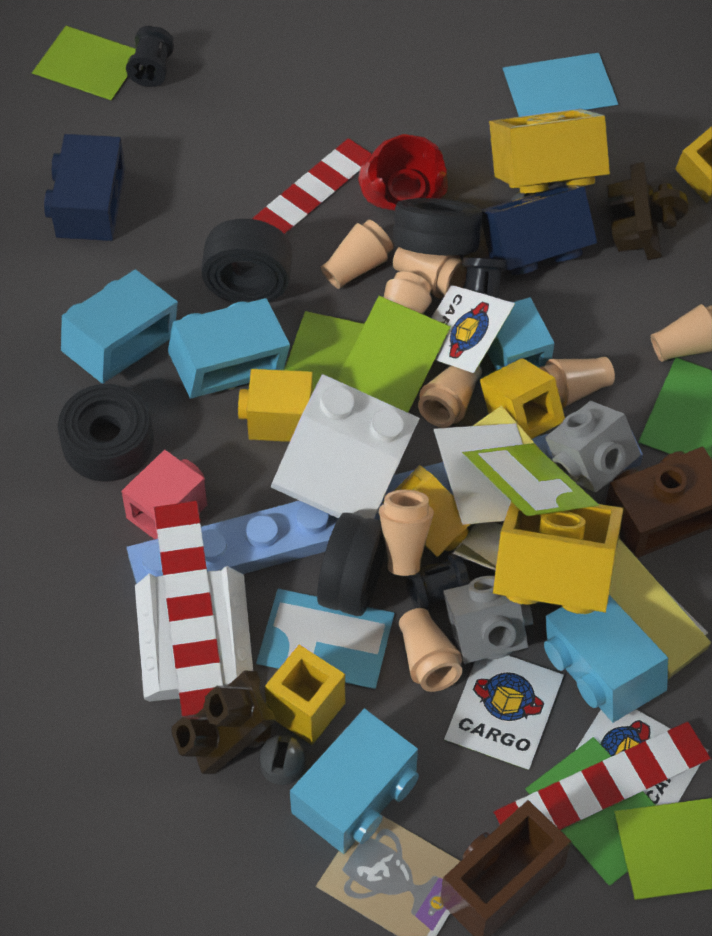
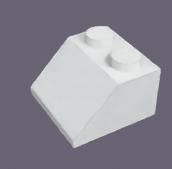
(344, 450)

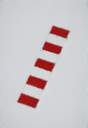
(314, 186)
(188, 603)
(615, 778)

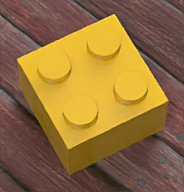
(549, 149)
(559, 557)

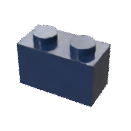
(86, 187)
(539, 227)

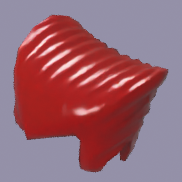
(403, 170)

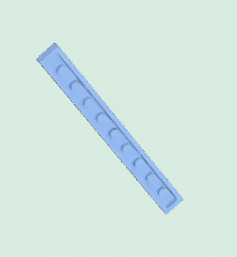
(276, 533)

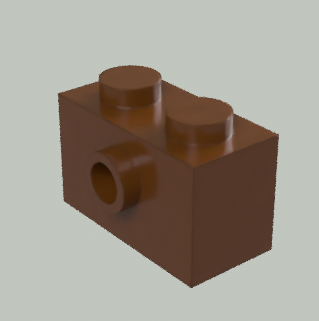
(664, 501)
(504, 870)

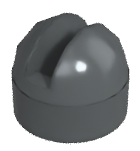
(293, 764)

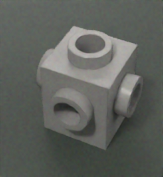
(593, 445)
(486, 622)

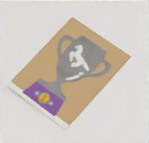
(392, 880)

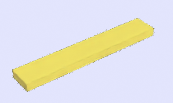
(641, 594)

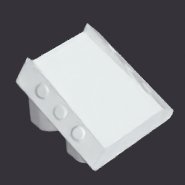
(155, 640)

